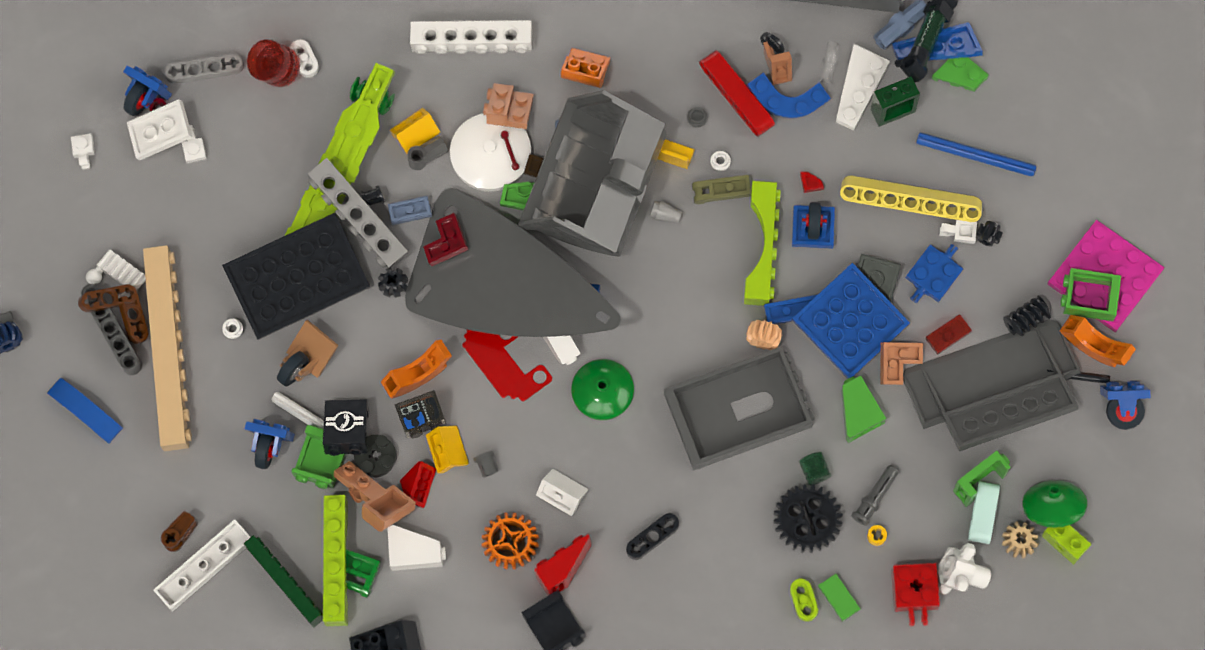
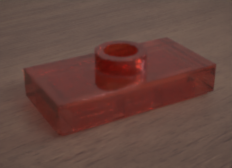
(948, 334)

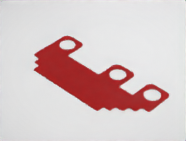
(500, 368)

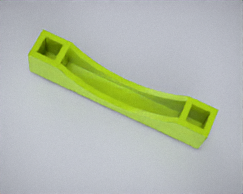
(763, 203)
(334, 561)

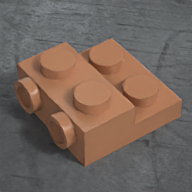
(508, 106)

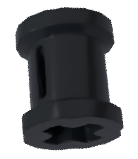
(372, 196)

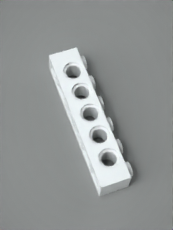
(463, 29)

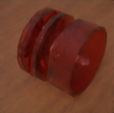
(273, 63)

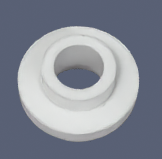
(720, 155)
(230, 323)

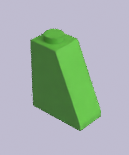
(859, 409)

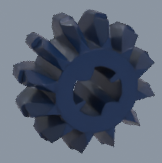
(9, 336)

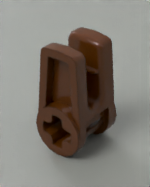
(178, 530)

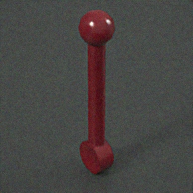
(504, 135)

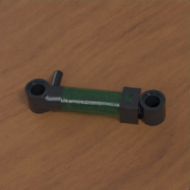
(937, 14)

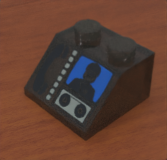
(420, 414)

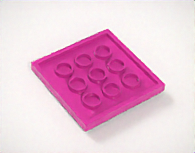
(1108, 253)

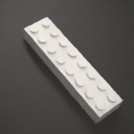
(202, 566)

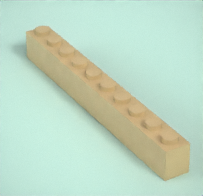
(166, 348)

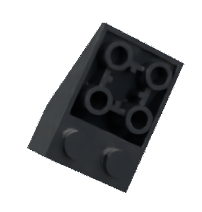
(393, 636)

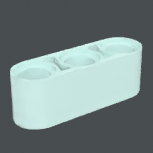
(984, 512)

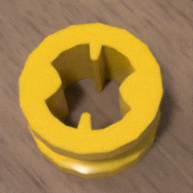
(883, 534)

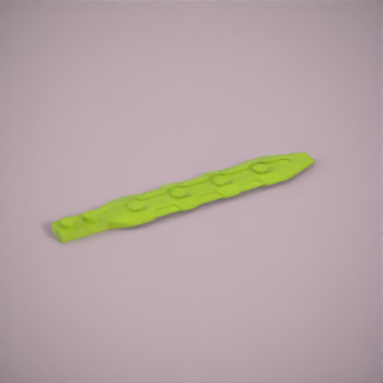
(348, 146)

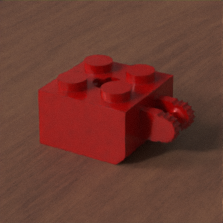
(906, 598)

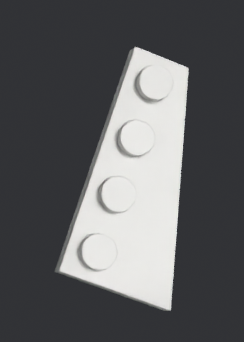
(861, 81)

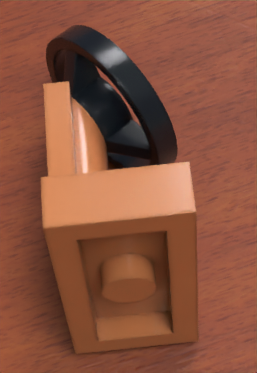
(777, 59)

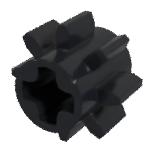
(989, 233)

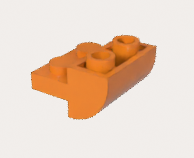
(585, 67)

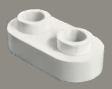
(306, 59)

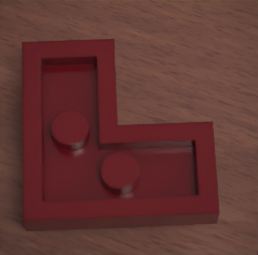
(451, 241)

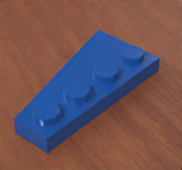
(952, 42)

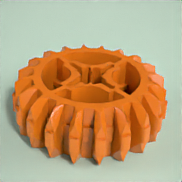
(518, 557)

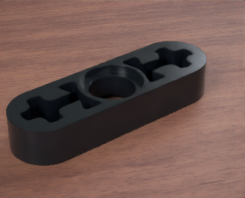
(653, 527)

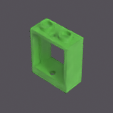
(1110, 280)

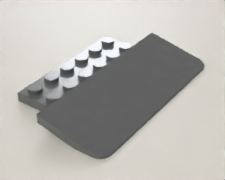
(996, 385)

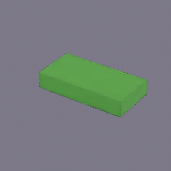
(839, 597)

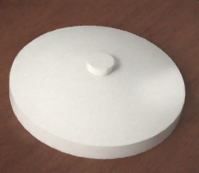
(482, 156)

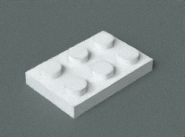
(159, 129)

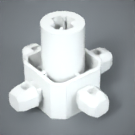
(959, 570)

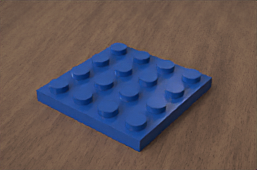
(850, 321)

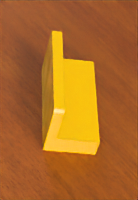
(415, 130)
(676, 154)
(446, 448)

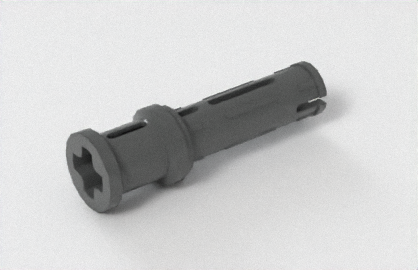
(868, 504)

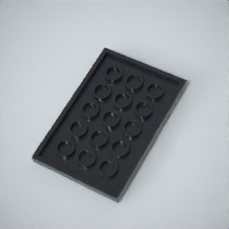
(296, 276)

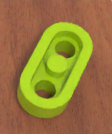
(803, 600)

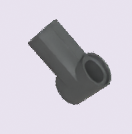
(428, 152)

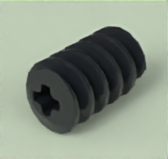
(1027, 315)

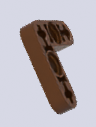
(124, 303)

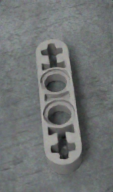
(204, 72)

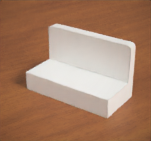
(561, 491)

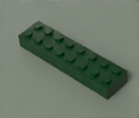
(281, 578)

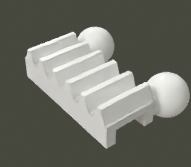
(117, 269)

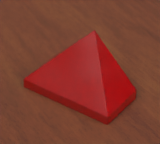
(417, 482)

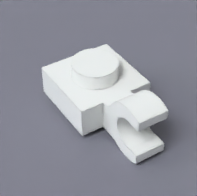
(83, 148)
(194, 148)
(962, 231)

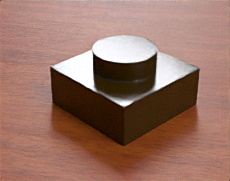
(533, 165)

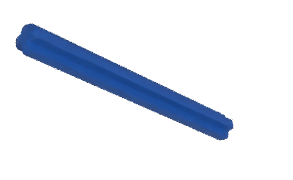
(976, 154)

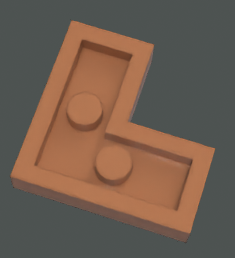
(894, 356)

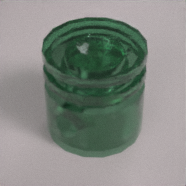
(815, 468)

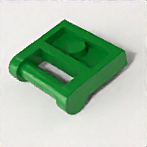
(361, 567)

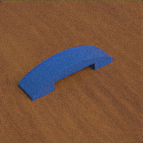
(85, 410)

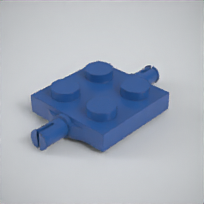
(934, 273)

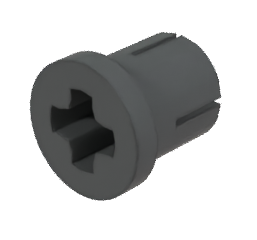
(486, 463)

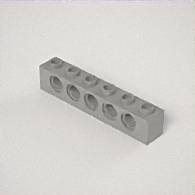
(325, 171)

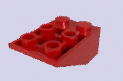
(561, 568)

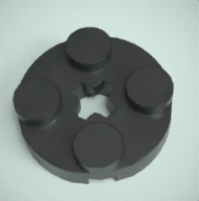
(385, 461)

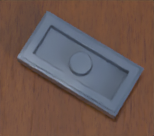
(409, 210)

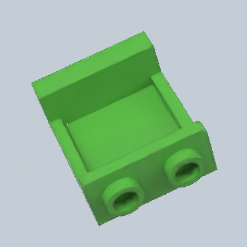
(313, 463)
(964, 486)

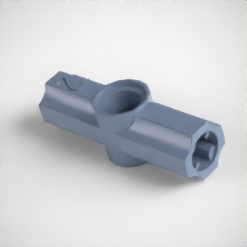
(900, 24)

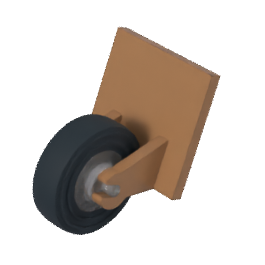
(307, 355)

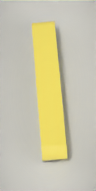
(921, 196)

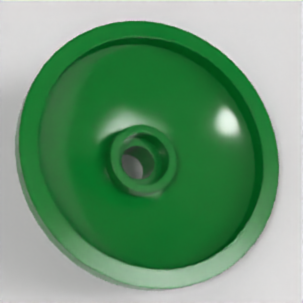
(605, 402)
(1054, 503)

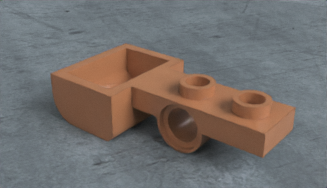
(381, 505)

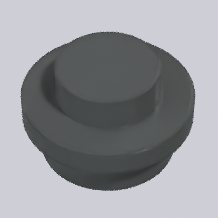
(697, 117)

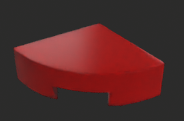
(810, 182)

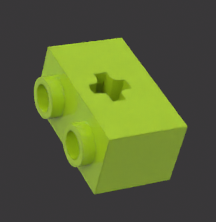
(1067, 542)

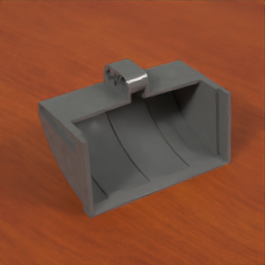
(594, 173)

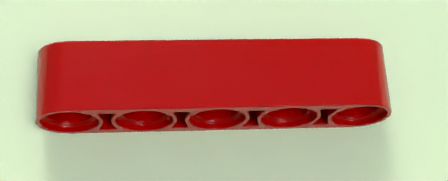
(736, 93)

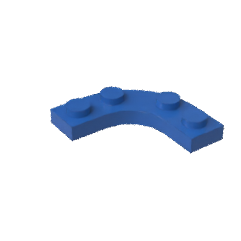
(787, 106)

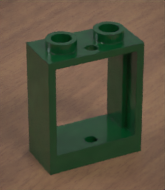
(894, 104)

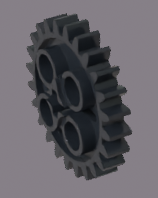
(789, 524)

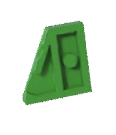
(961, 73)

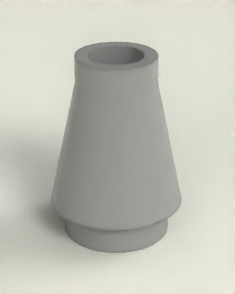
(665, 212)

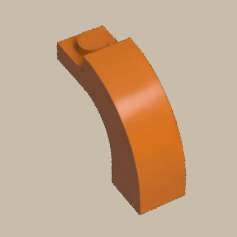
(1094, 344)
(422, 370)

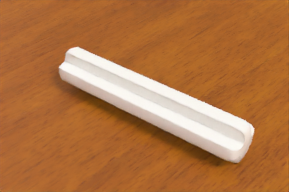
(297, 410)

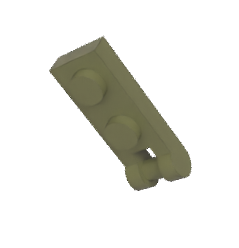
(722, 189)

